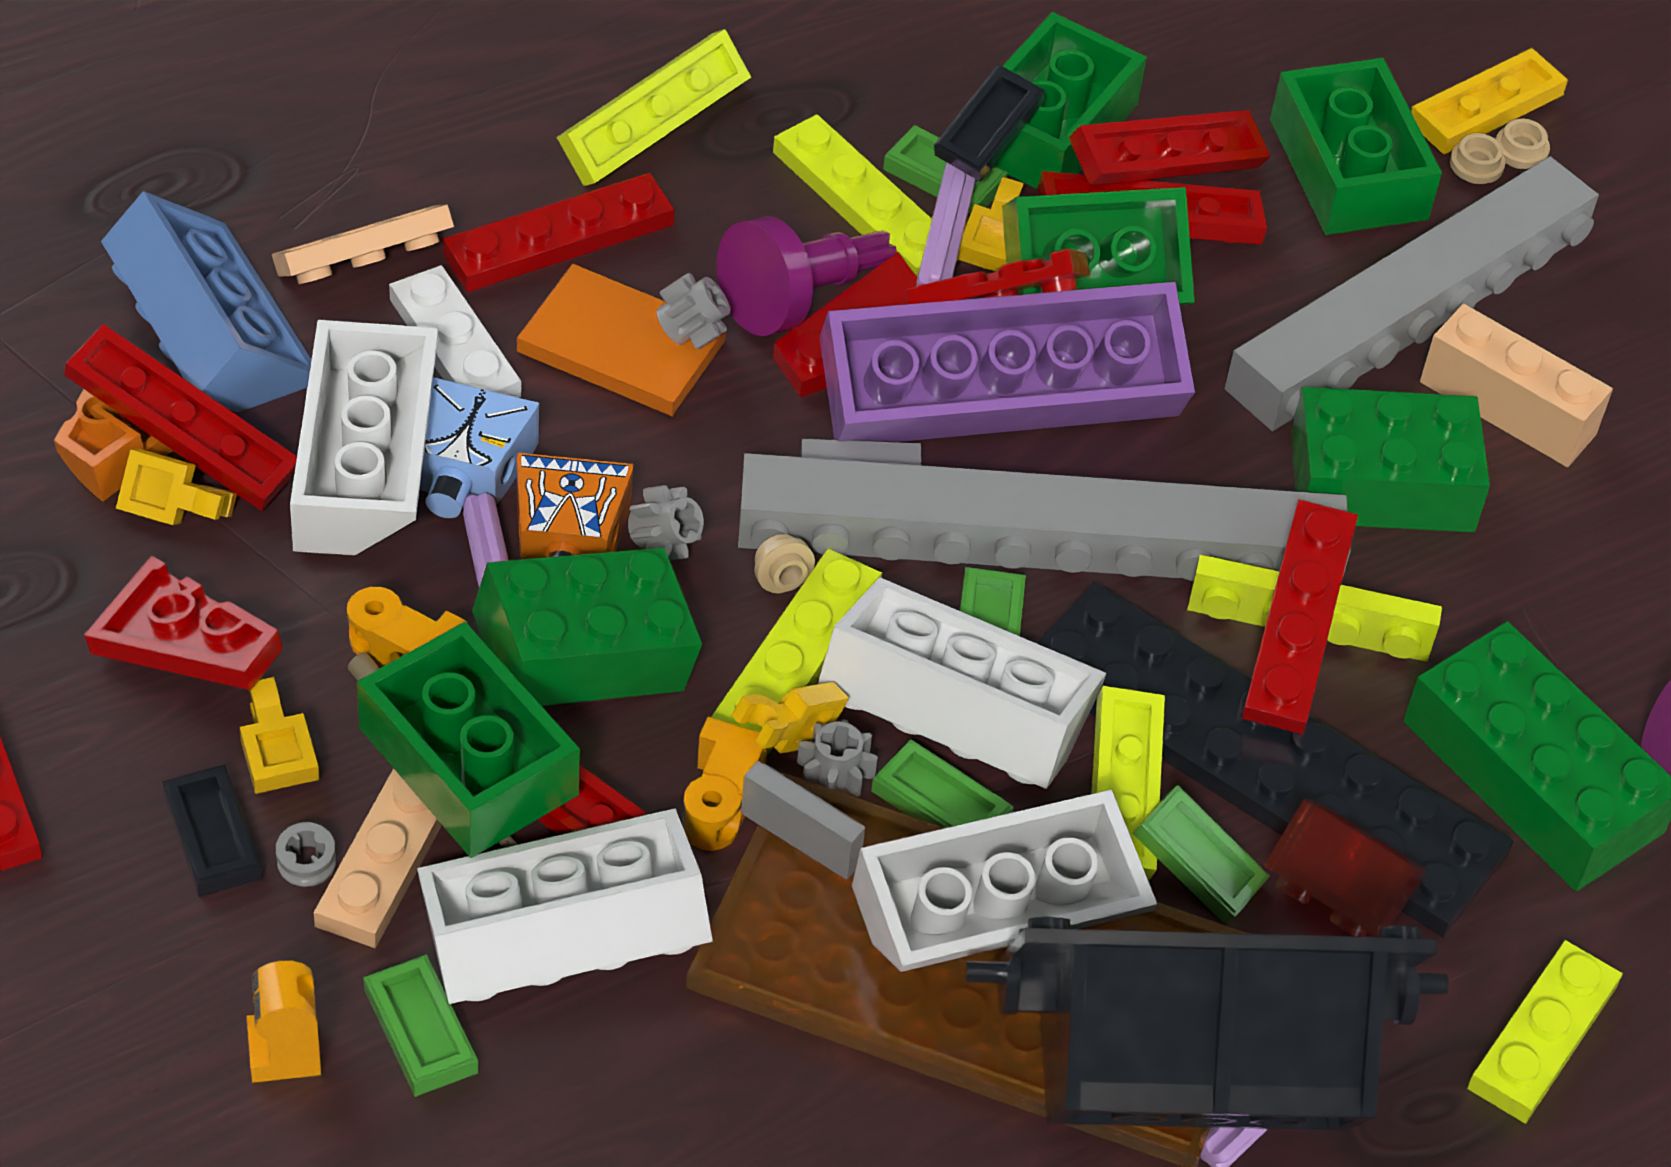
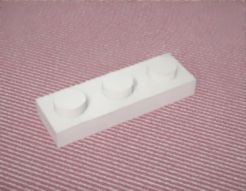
(464, 346)

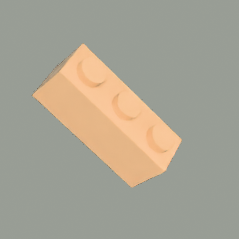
(1516, 384)

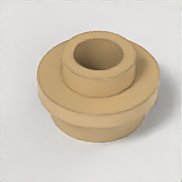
(1524, 143)
(1478, 159)
(783, 563)

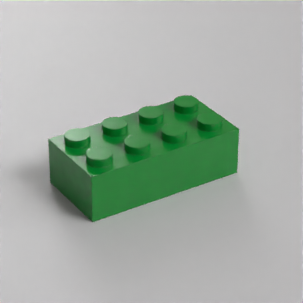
(1541, 755)

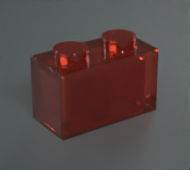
(1344, 869)

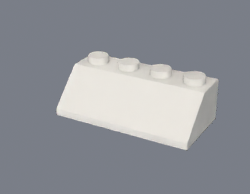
(361, 435)
(961, 682)
(984, 879)
(565, 906)

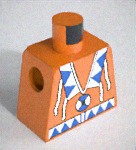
(571, 505)

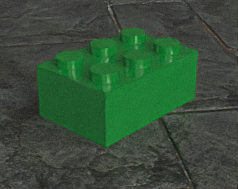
(1084, 84)
(1355, 146)
(1125, 236)
(1393, 456)
(589, 625)
(468, 739)

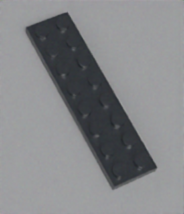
(1275, 769)

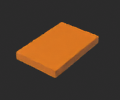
(614, 341)

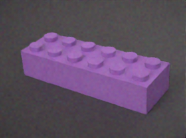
(1006, 363)

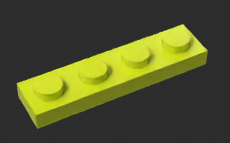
(653, 107)
(854, 186)
(1360, 616)
(800, 638)

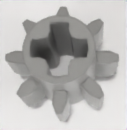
(693, 311)
(666, 521)
(838, 757)

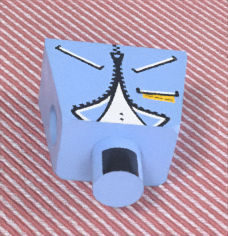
(473, 444)

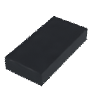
(989, 122)
(212, 830)

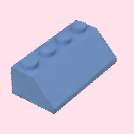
(206, 304)

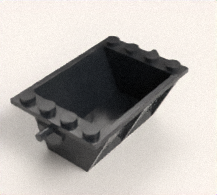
(1211, 1022)

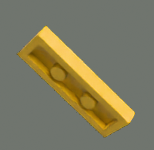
(1489, 100)

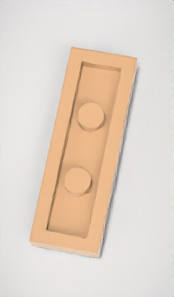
(363, 244)
(378, 865)

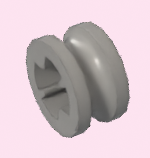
(306, 835)

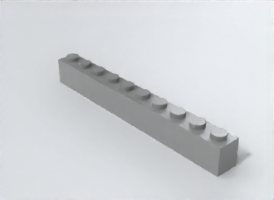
(1014, 517)

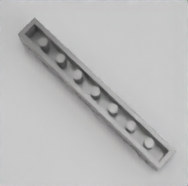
(1412, 291)

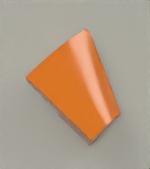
(98, 445)

